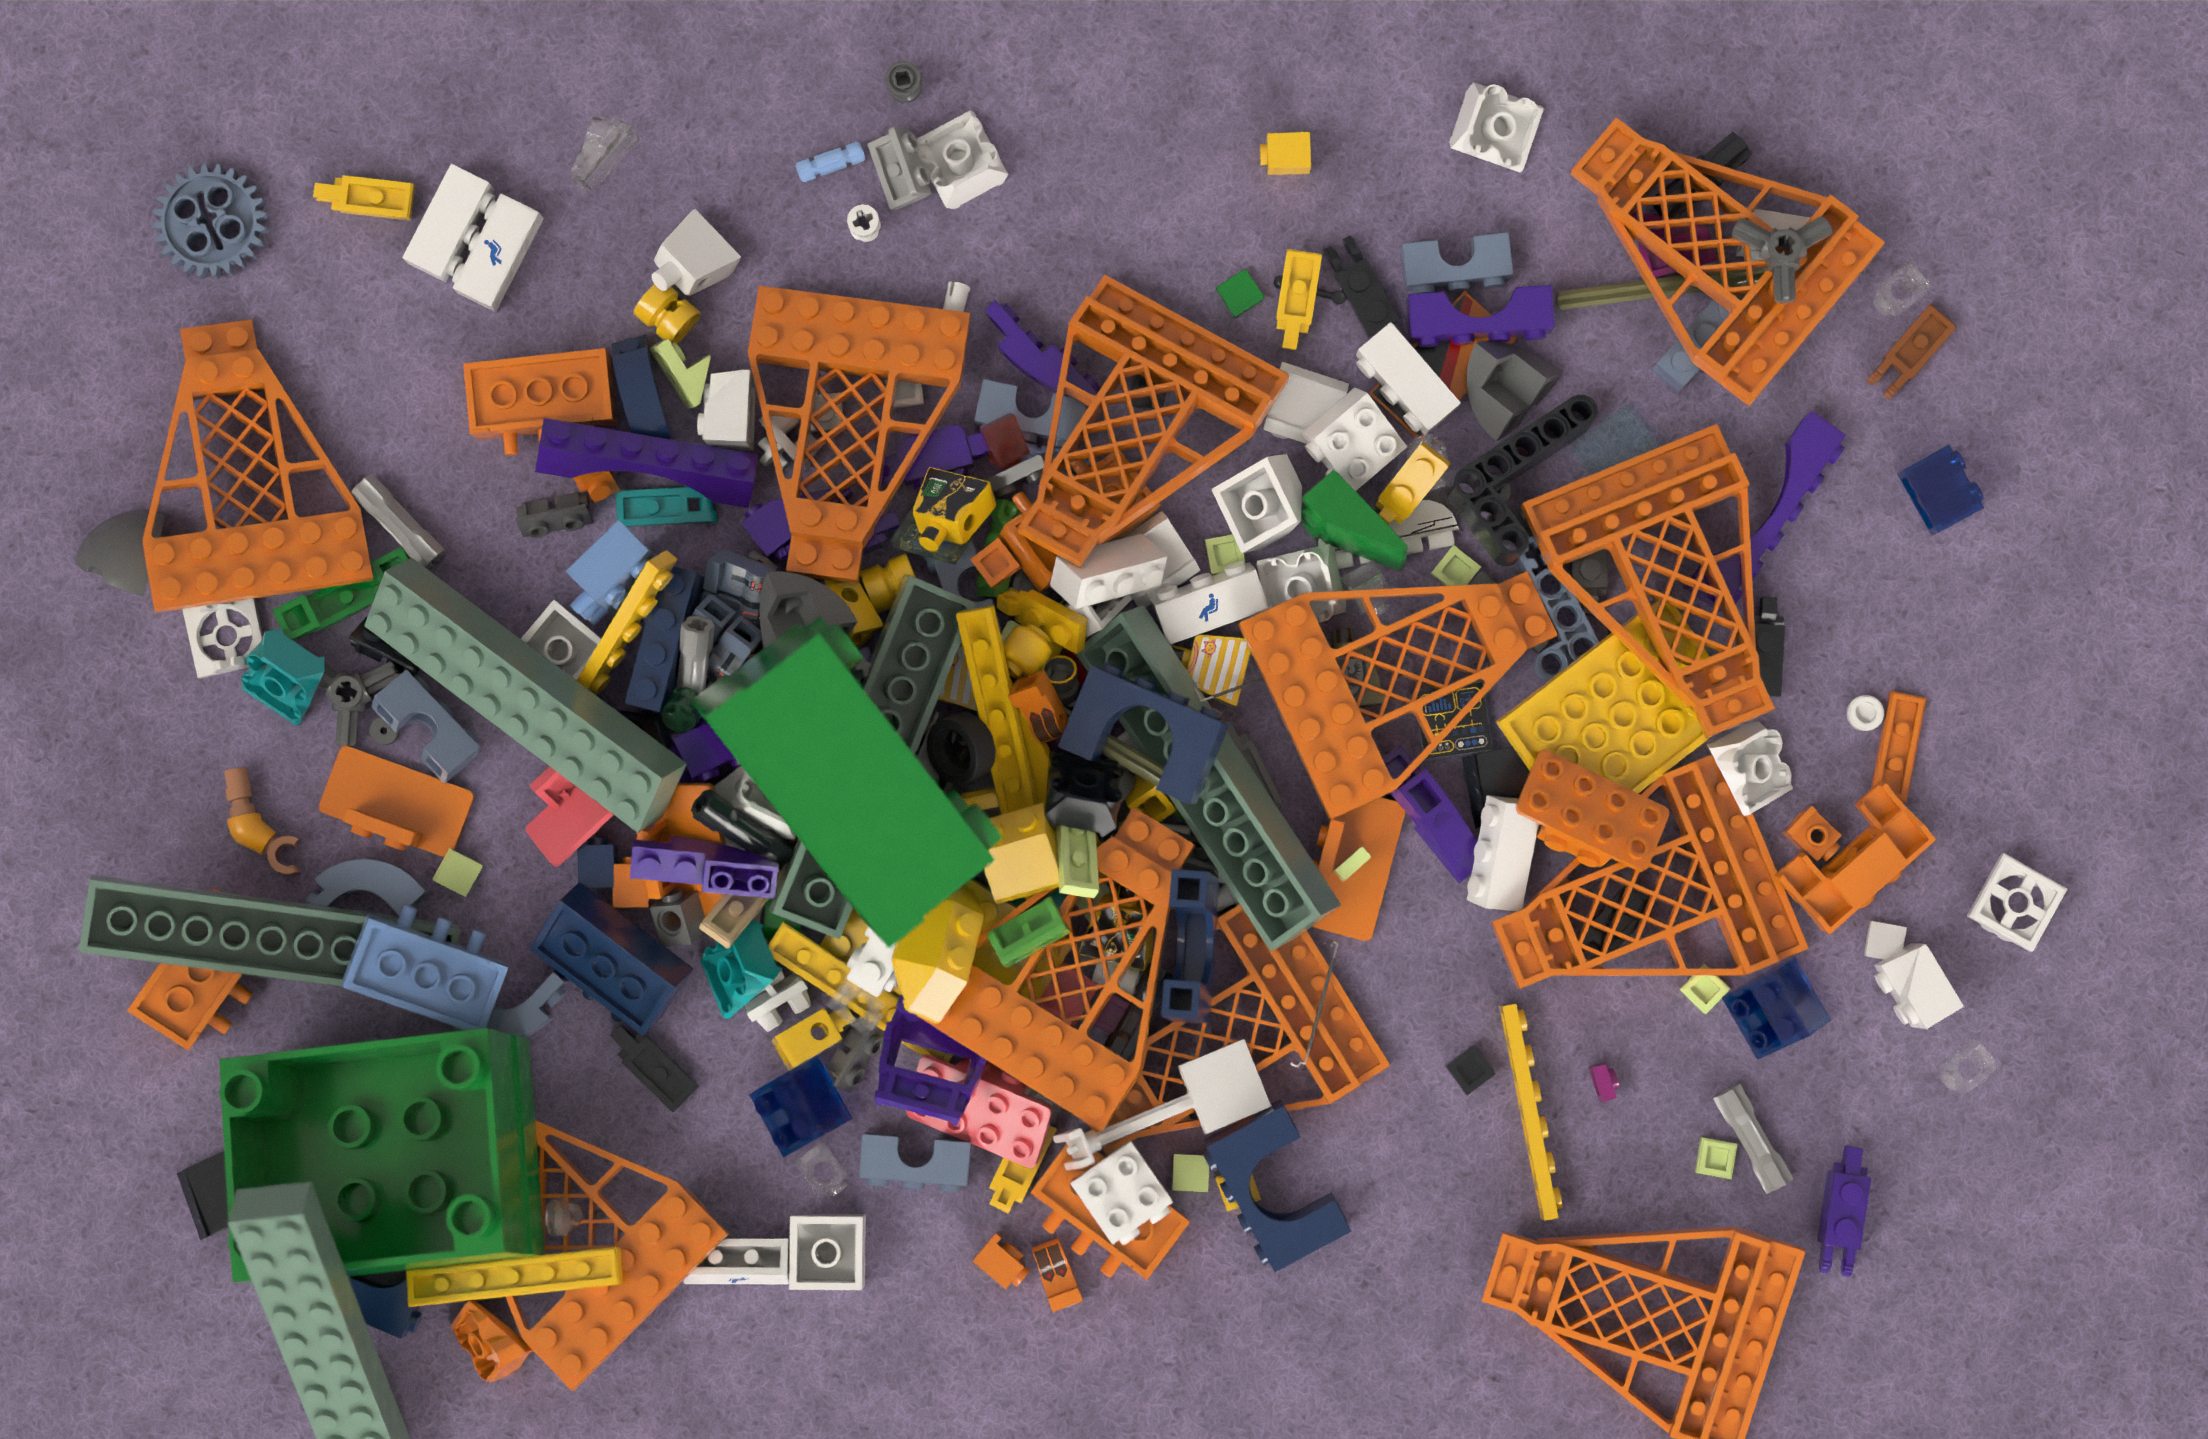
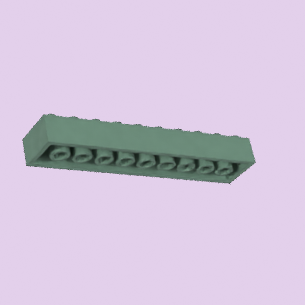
(904, 686)
(525, 694)
(1234, 812)
(224, 930)
(314, 1313)

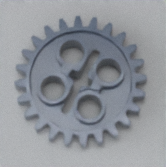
(239, 209)

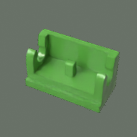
(1028, 932)

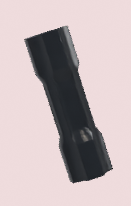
(722, 817)
(1125, 1037)

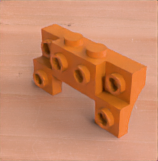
(1862, 866)

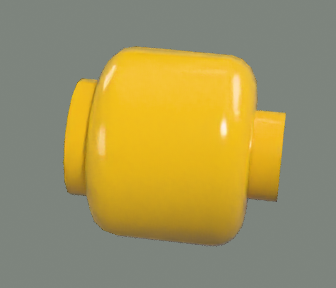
(1026, 650)

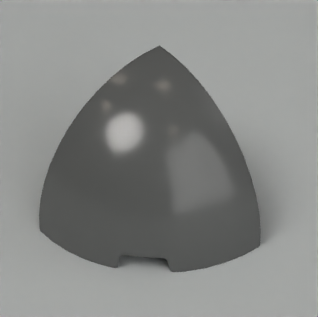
(1506, 384)
(117, 551)
(799, 599)

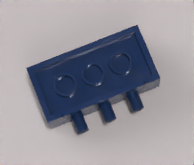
(611, 959)

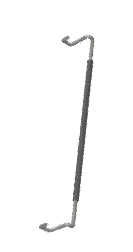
(1227, 691)
(1320, 1005)

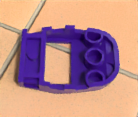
(917, 1090)

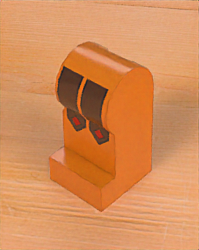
(1039, 706)
(1056, 1275)

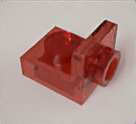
(1004, 442)

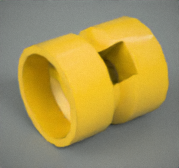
(671, 323)
(884, 582)

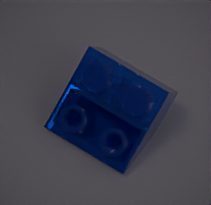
(1941, 489)
(1776, 1009)
(800, 1106)

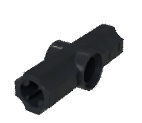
(1728, 153)

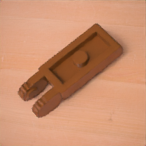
(1914, 348)

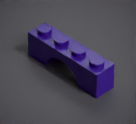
(1435, 319)

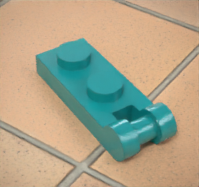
(663, 507)

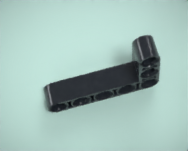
(1512, 466)

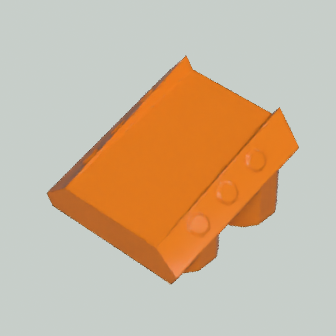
(490, 1342)

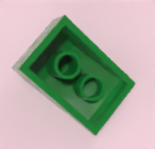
(1348, 523)

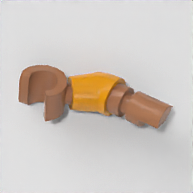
(249, 828)

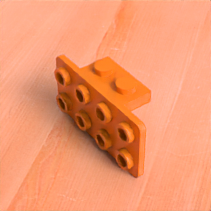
(395, 802)
(1590, 814)
(679, 822)
(1376, 829)

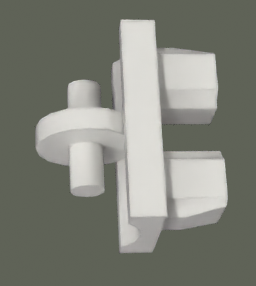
(781, 427)
(781, 990)

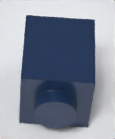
(597, 863)

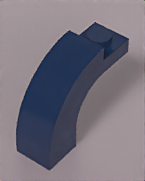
(639, 388)

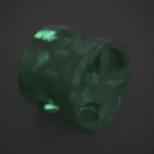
(675, 713)

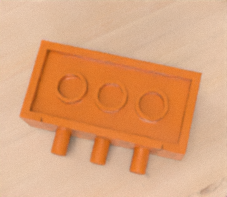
(517, 393)
(1038, 561)
(185, 1000)
(1139, 1254)

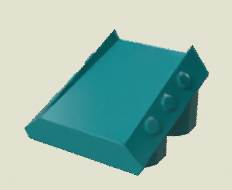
(282, 675)
(740, 971)

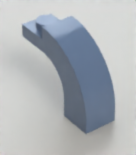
(383, 878)
(531, 1014)

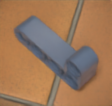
(1563, 598)

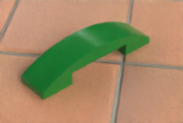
(333, 604)

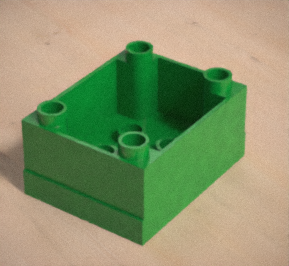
(847, 779)
(406, 1140)

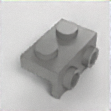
(900, 168)

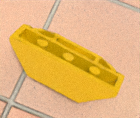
(938, 955)

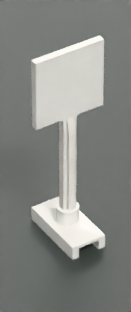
(1218, 1086)

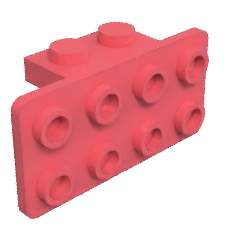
(566, 820)
(998, 1114)

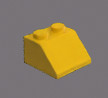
(1025, 856)

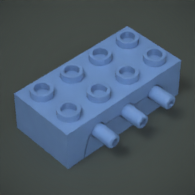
(608, 572)
(425, 970)

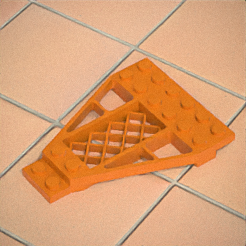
(1759, 331)
(857, 340)
(1180, 360)
(1635, 499)
(255, 557)
(1315, 692)
(1733, 873)
(1292, 986)
(1039, 1045)
(654, 1260)
(1736, 1328)

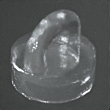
(558, 1217)

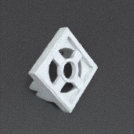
(194, 619)
(1982, 913)

